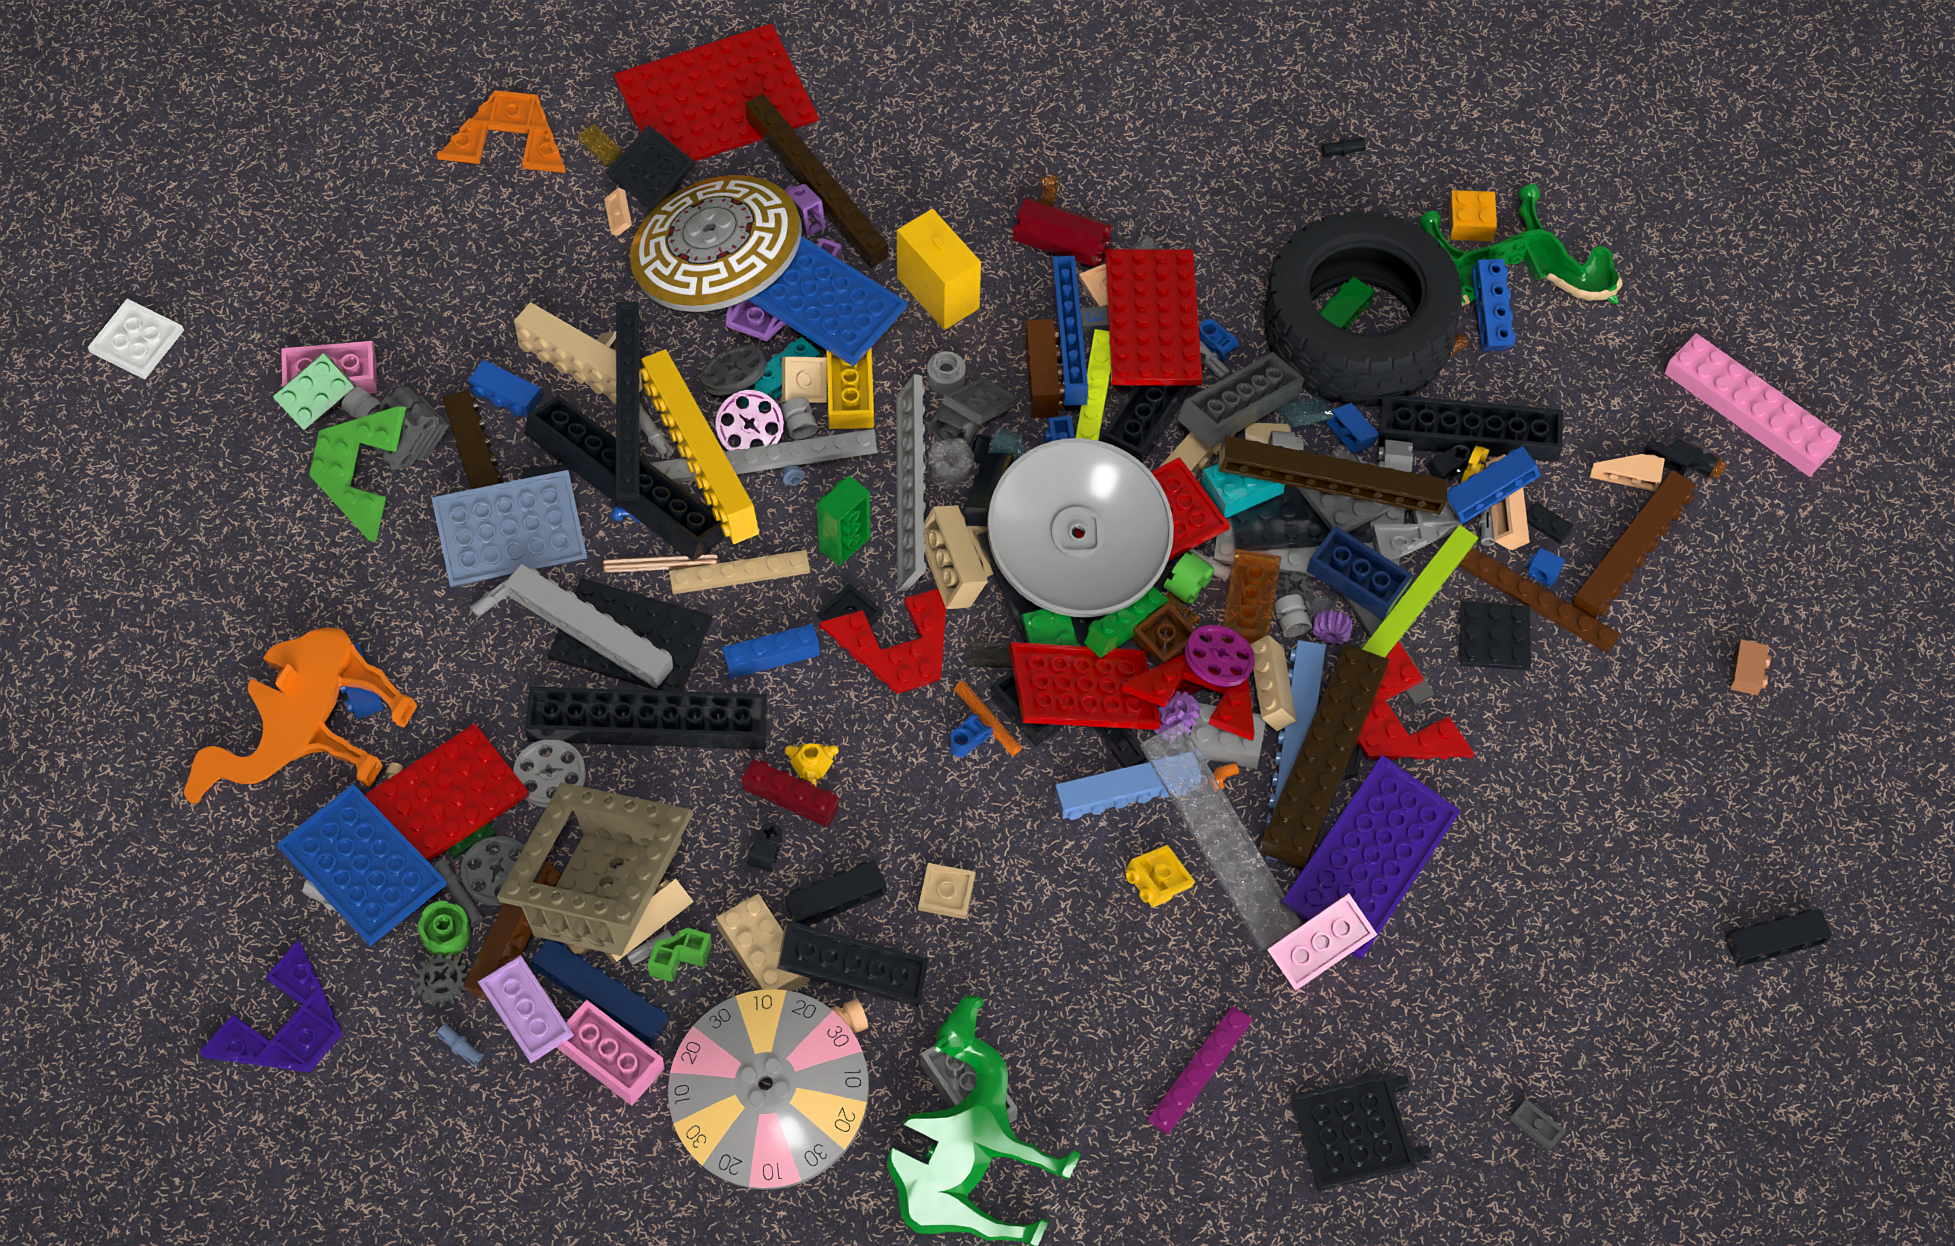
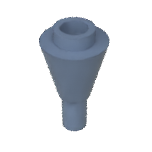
(792, 475)

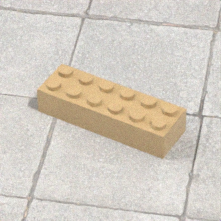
(568, 349)

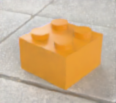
(1472, 215)

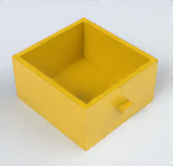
(938, 269)

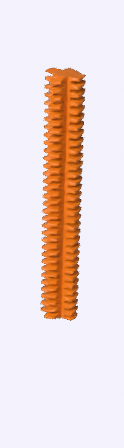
(987, 718)

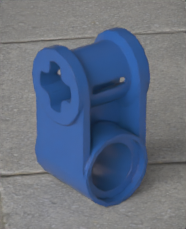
(1219, 340)
(972, 733)

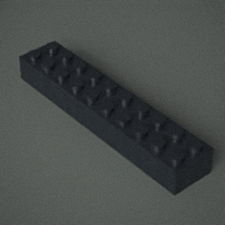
(592, 455)
(647, 717)

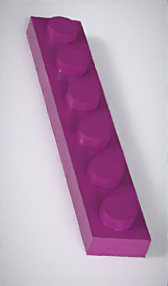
(1200, 1070)

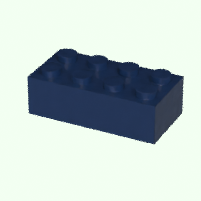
(1359, 572)

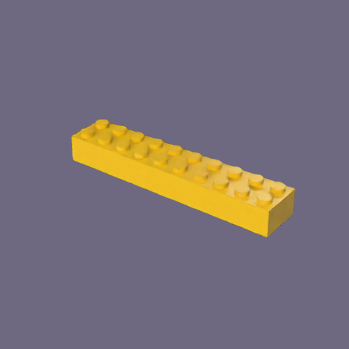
(699, 446)

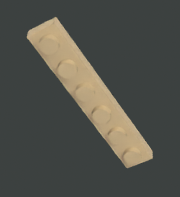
(739, 572)

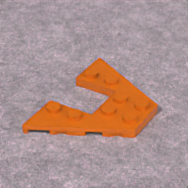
(507, 113)

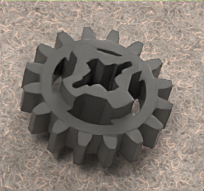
(440, 990)

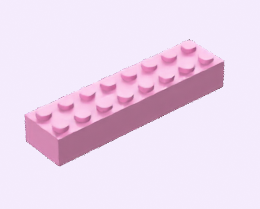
(1753, 404)

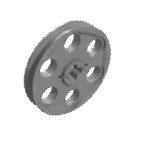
(553, 762)

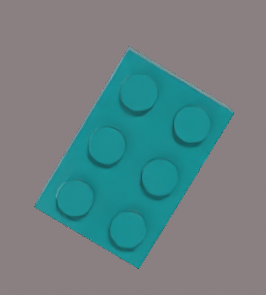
(1236, 492)

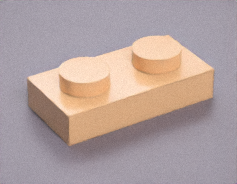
(618, 212)

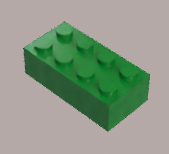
(843, 520)

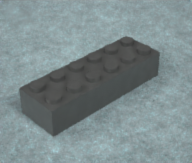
(1240, 399)

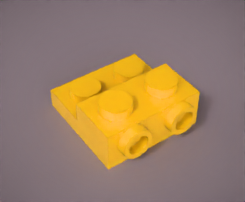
(1158, 876)

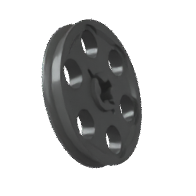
(733, 370)
(489, 862)

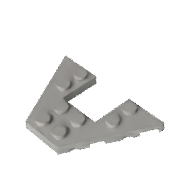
(1401, 539)

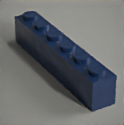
(608, 995)

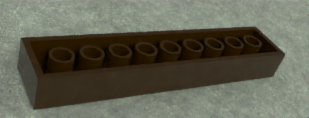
(1324, 756)

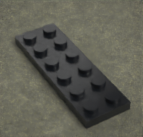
(852, 963)

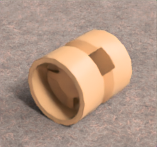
(853, 1015)

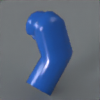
(619, 512)

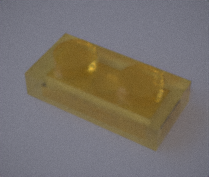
(599, 144)

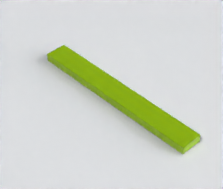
(1421, 592)

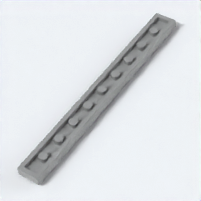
(783, 454)

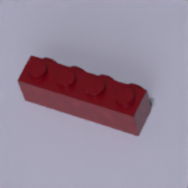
(790, 792)

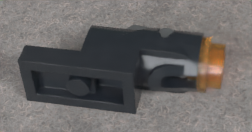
(1686, 455)

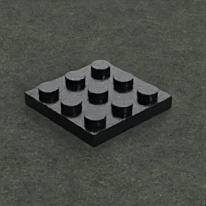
(651, 168)
(1495, 636)

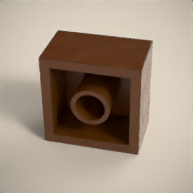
(1163, 635)

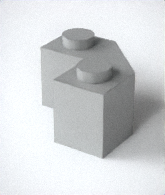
(1396, 455)

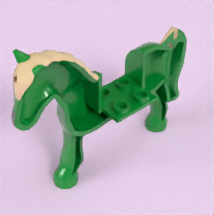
(1541, 253)

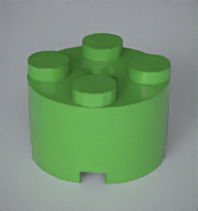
(1189, 577)
(449, 917)

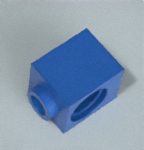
(1545, 567)

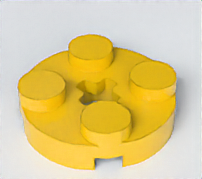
(1479, 454)

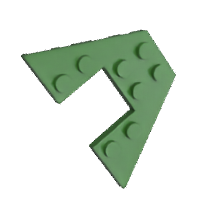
(335, 463)

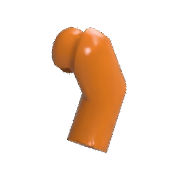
(1225, 771)

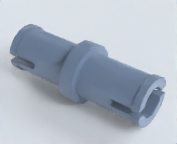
(459, 1044)

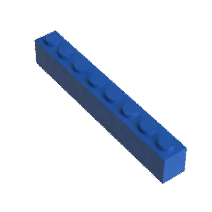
(1070, 330)

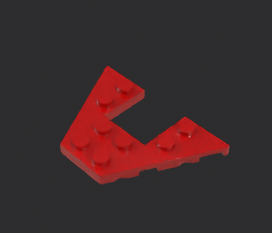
(902, 665)
(1161, 683)
(1386, 735)

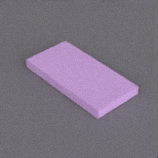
(525, 1009)

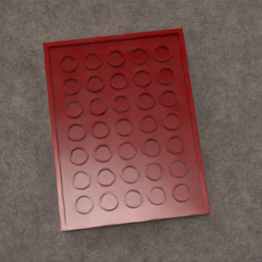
(702, 92)

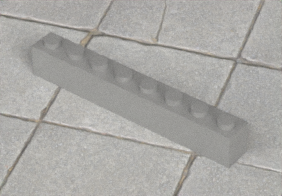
(589, 626)

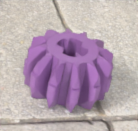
(1332, 627)

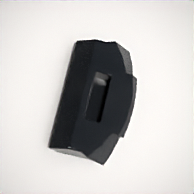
(980, 447)

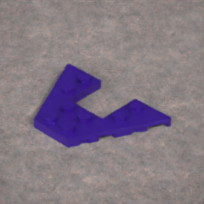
(300, 1041)

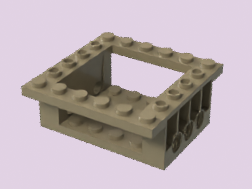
(615, 831)

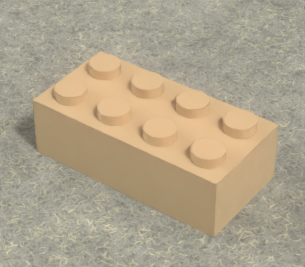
(953, 557)
(756, 943)

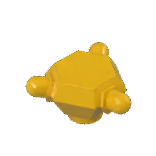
(811, 760)

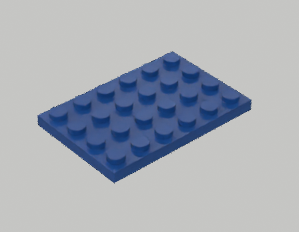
(831, 303)
(361, 864)

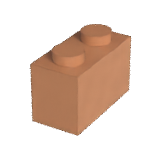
(1750, 667)

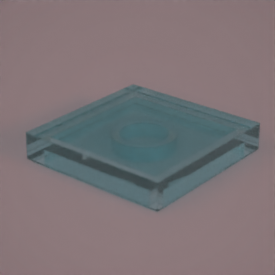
(1305, 412)

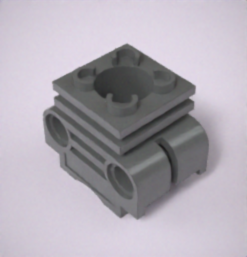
(419, 432)

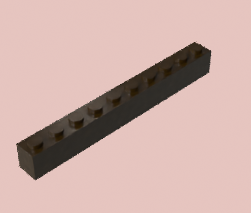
(810, 171)
(1333, 475)

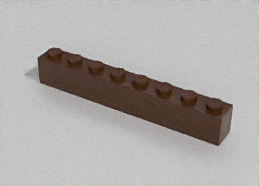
(1634, 545)

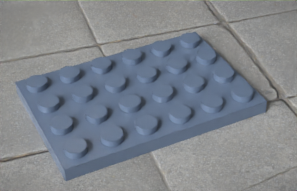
(509, 524)

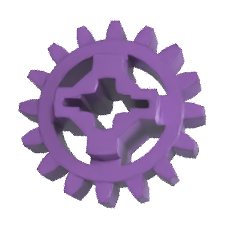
(1180, 709)

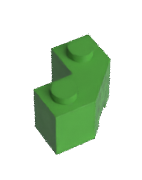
(687, 946)

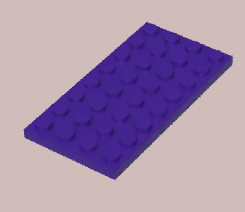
(1374, 848)

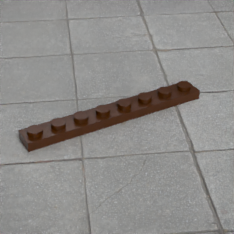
(1539, 600)

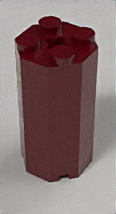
(1062, 232)

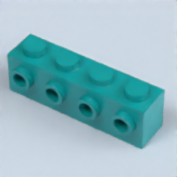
(771, 380)

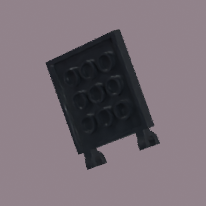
(1355, 1131)

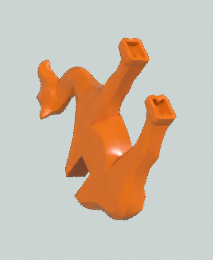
(295, 718)

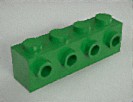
(1118, 626)

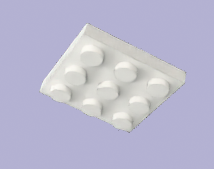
(135, 339)

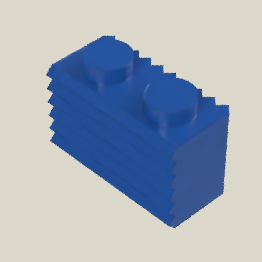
(1352, 428)

